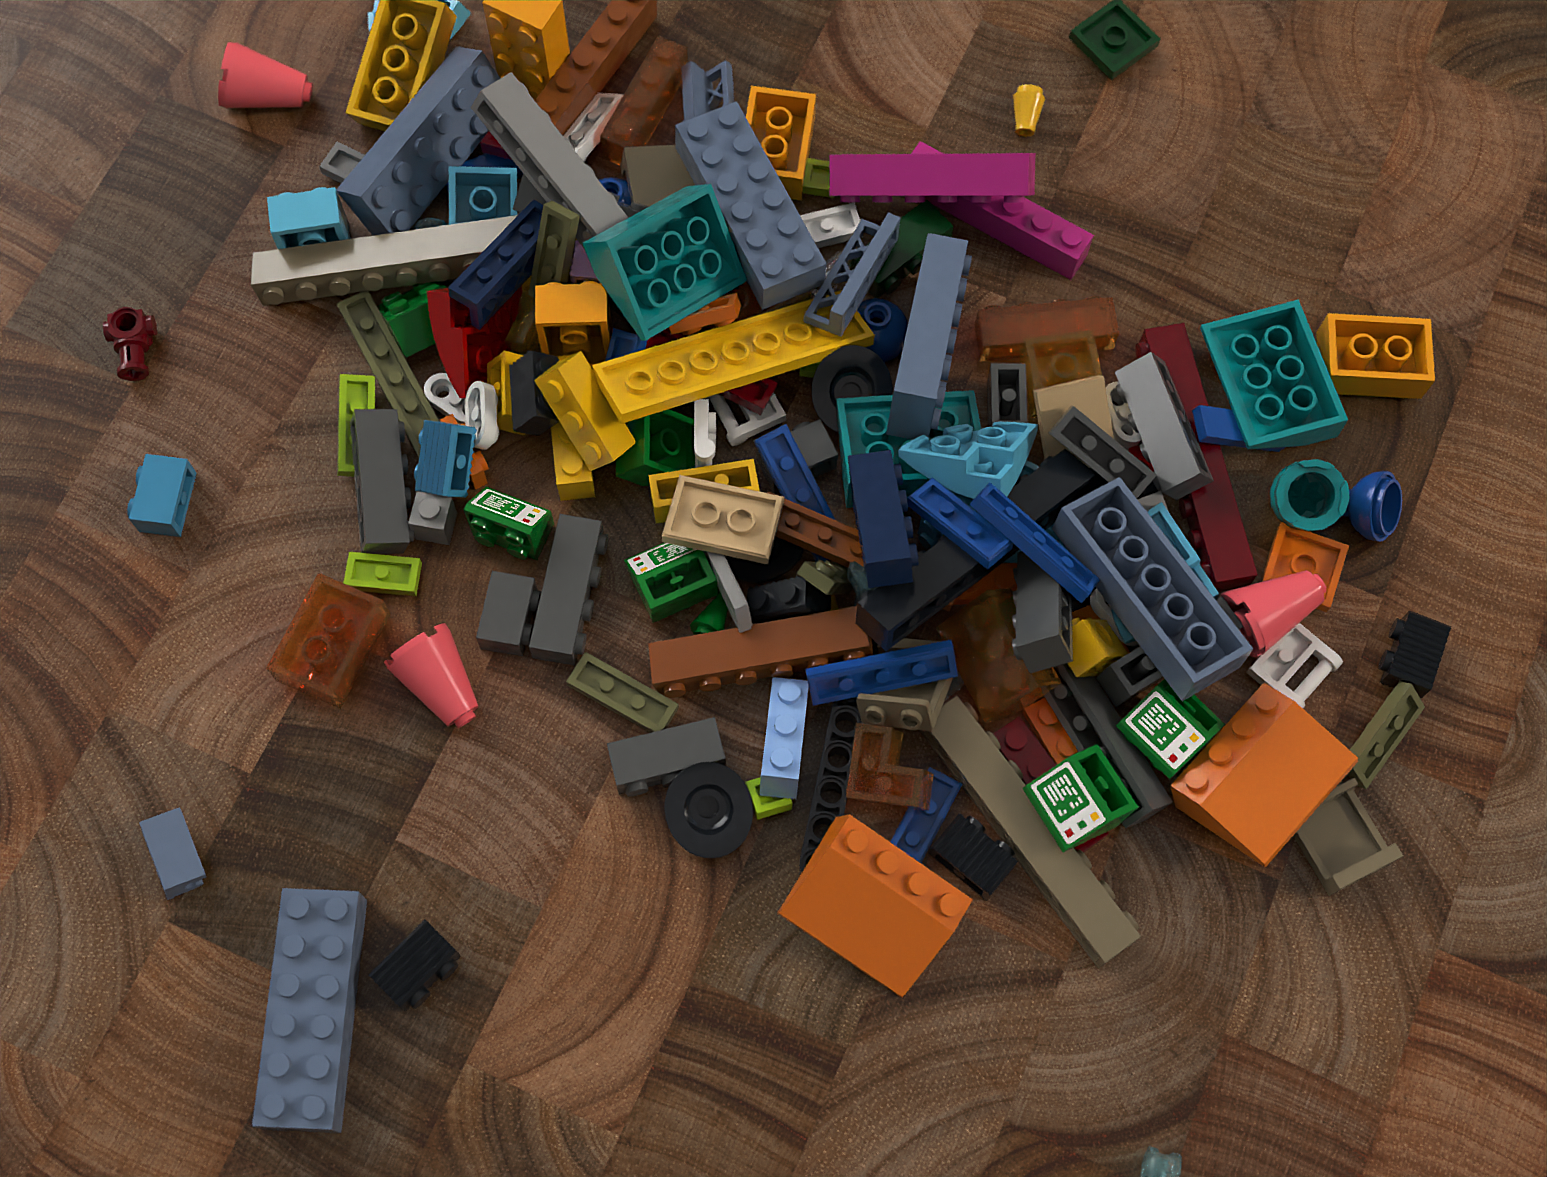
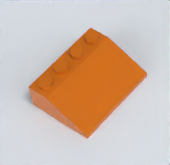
(1262, 775)
(874, 905)

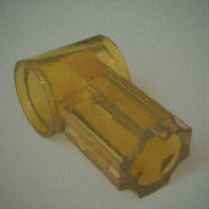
(523, 333)

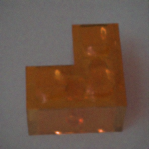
(877, 774)

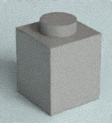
(433, 518)

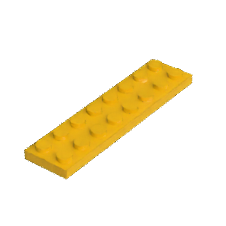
(721, 360)

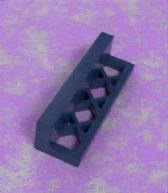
(500, 267)

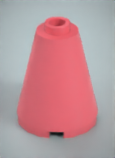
(260, 81)
(1274, 607)
(436, 675)

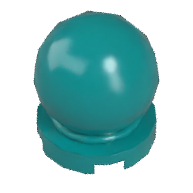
(1309, 495)

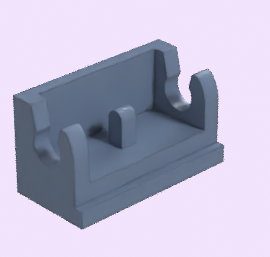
(173, 852)

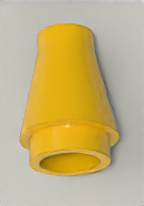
(1027, 108)

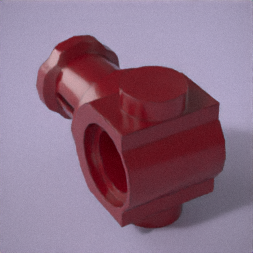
(132, 343)

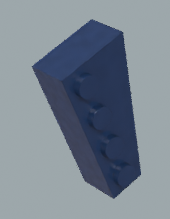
(880, 519)

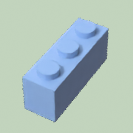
(784, 738)

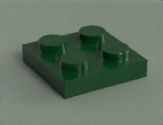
(1114, 38)

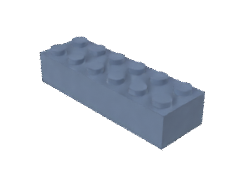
(415, 152)
(759, 213)
(929, 338)
(1152, 589)
(310, 1011)

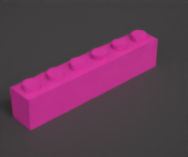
(933, 175)
(1023, 227)

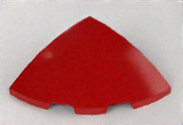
(462, 346)

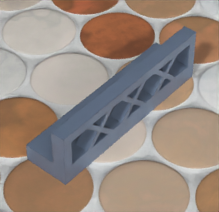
(698, 88)
(857, 280)

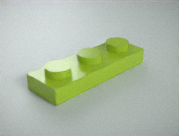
(354, 393)

